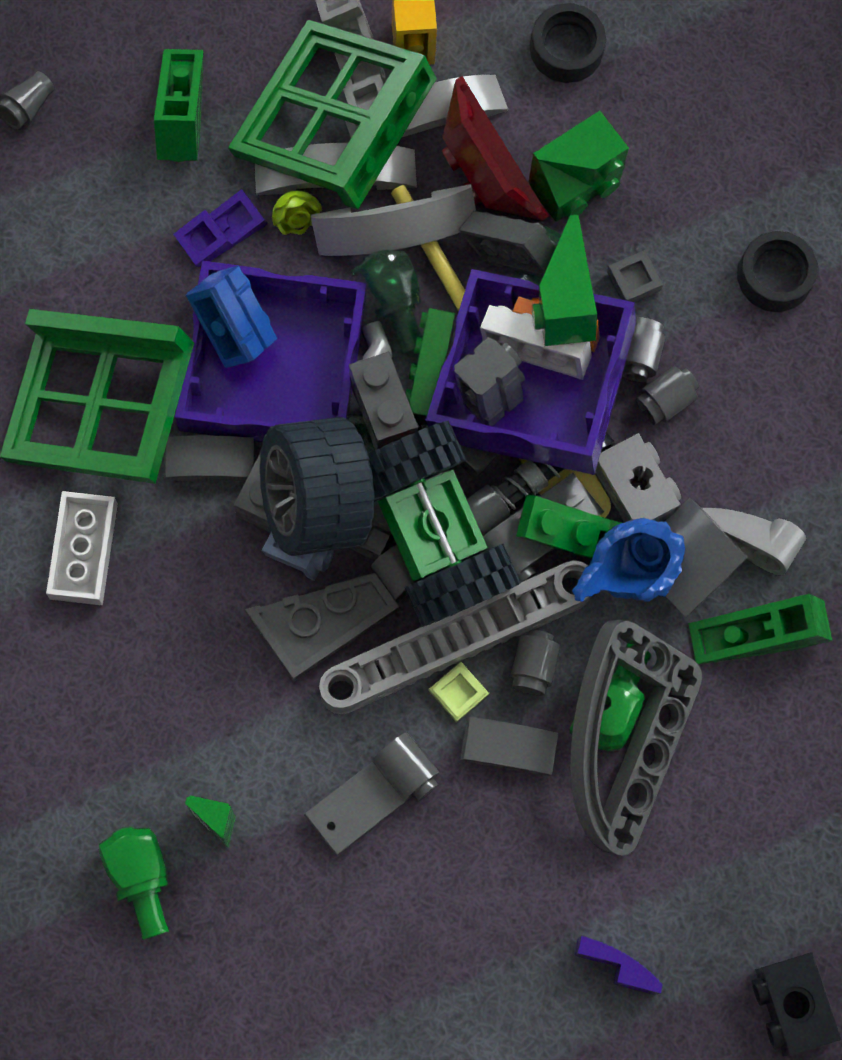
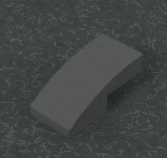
(208, 457)
(509, 746)

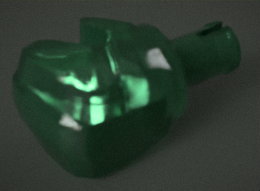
(397, 289)

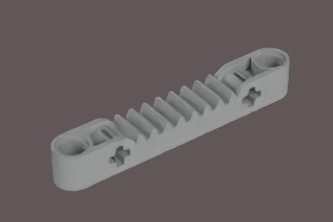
(453, 639)

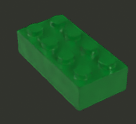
(432, 355)

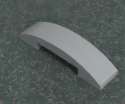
(366, 78)
(435, 106)
(398, 170)
(393, 226)

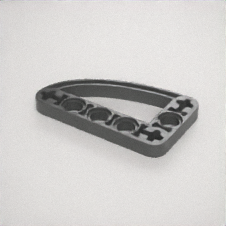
(599, 822)

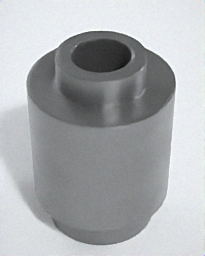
(644, 350)

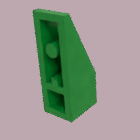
(179, 105)
(566, 294)
(762, 630)

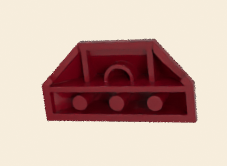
(485, 158)

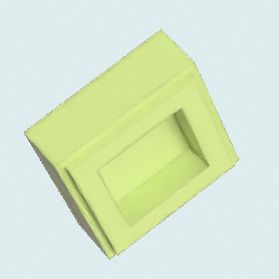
(458, 692)

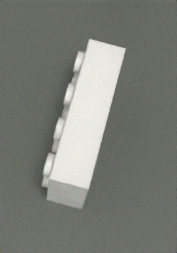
(529, 343)
(82, 548)

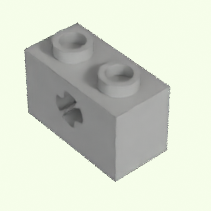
(618, 468)

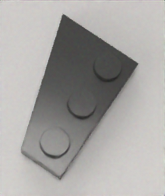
(321, 623)

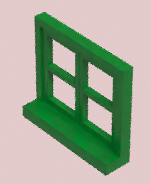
(378, 127)
(111, 341)

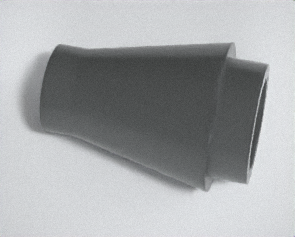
(23, 101)

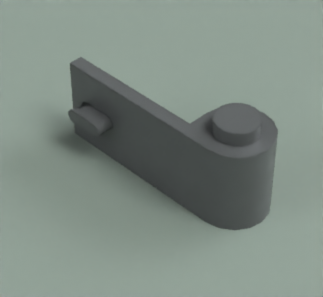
(526, 553)
(374, 793)

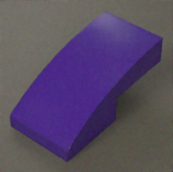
(220, 230)
(628, 971)

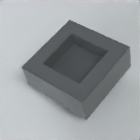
(635, 277)

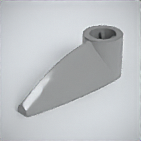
(764, 542)

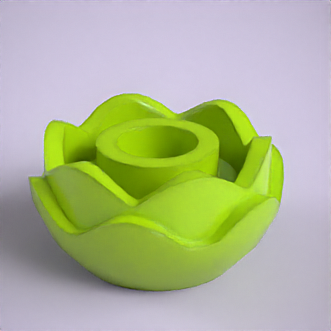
(295, 211)

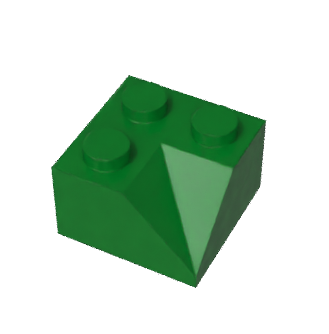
(578, 167)

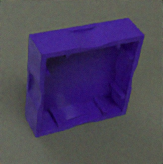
(292, 379)
(561, 416)

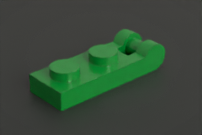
(561, 526)

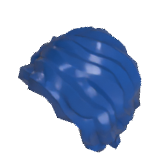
(634, 562)

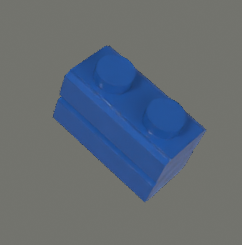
(231, 316)

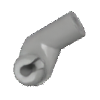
(375, 339)

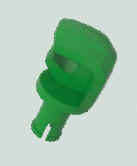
(625, 706)
(139, 872)

